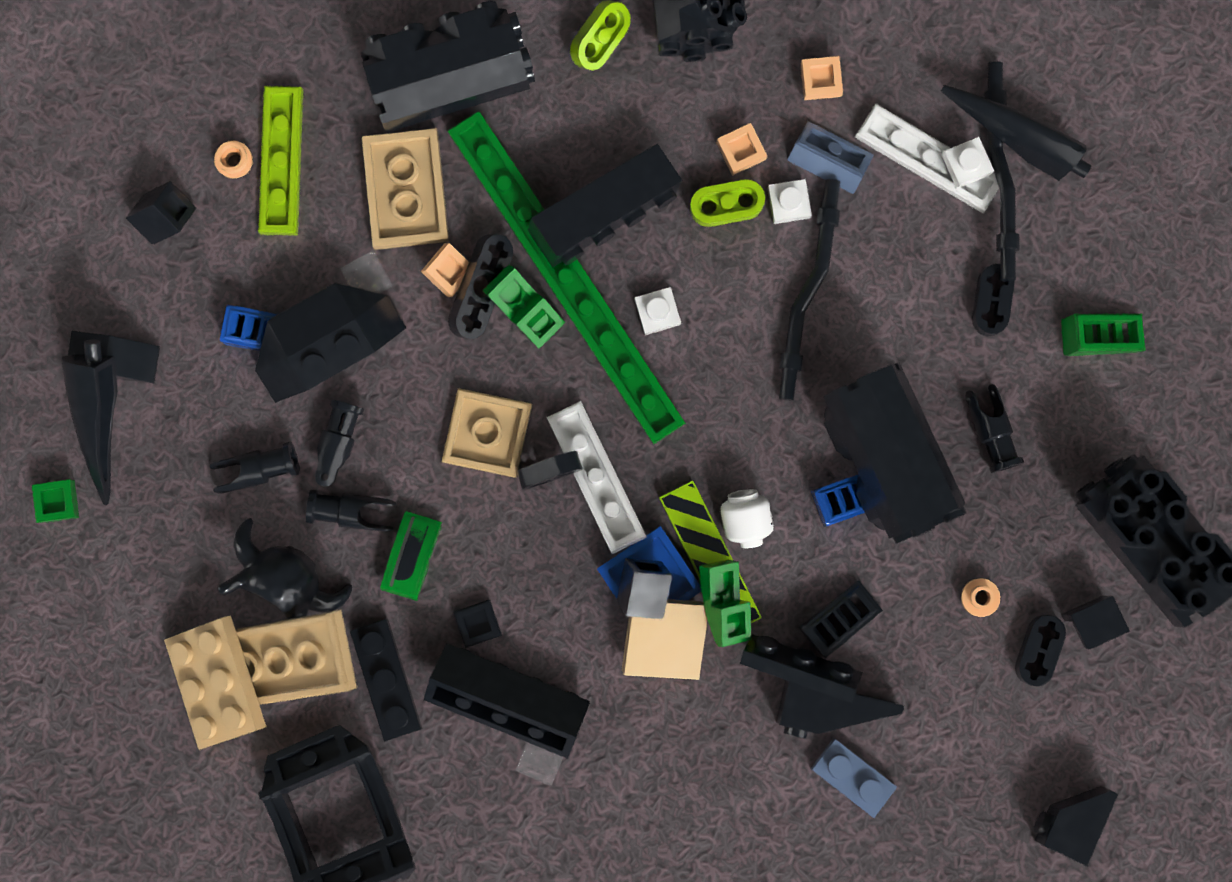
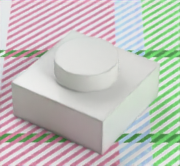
(967, 162)
(789, 201)
(657, 311)

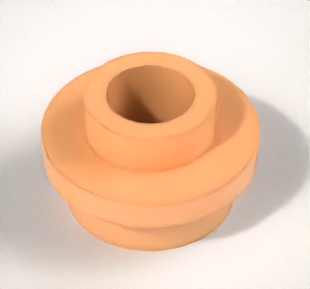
(225, 151)
(968, 597)

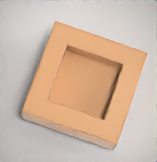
(821, 78)
(741, 149)
(446, 269)

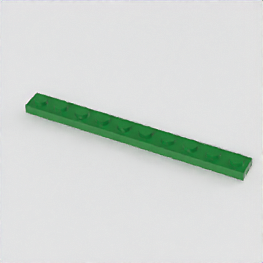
(568, 282)

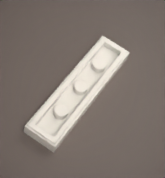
(921, 155)
(597, 479)

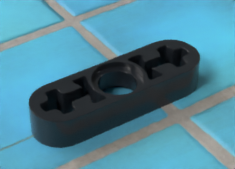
(480, 315)

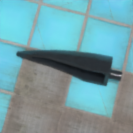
(1027, 136)
(92, 400)

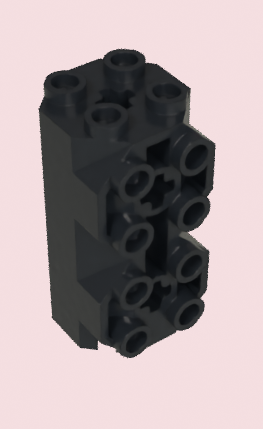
(696, 26)
(447, 69)
(899, 463)
(1158, 539)

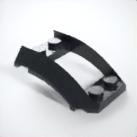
(313, 760)

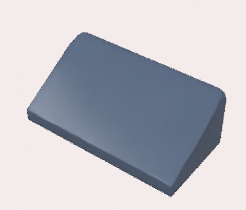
(830, 157)

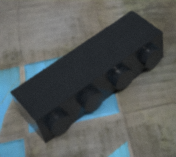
(604, 206)
(506, 700)

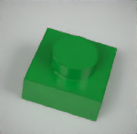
(55, 501)

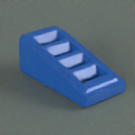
(230, 325)
(824, 507)

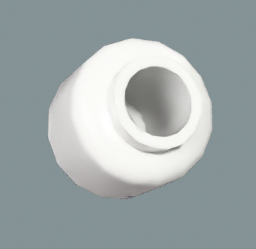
(747, 518)

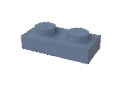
(853, 777)

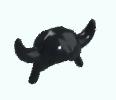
(281, 577)

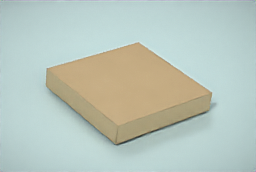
(487, 433)
(667, 645)

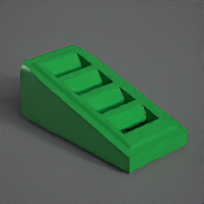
(1078, 334)

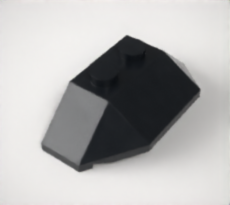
(324, 337)

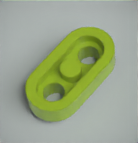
(598, 36)
(725, 200)

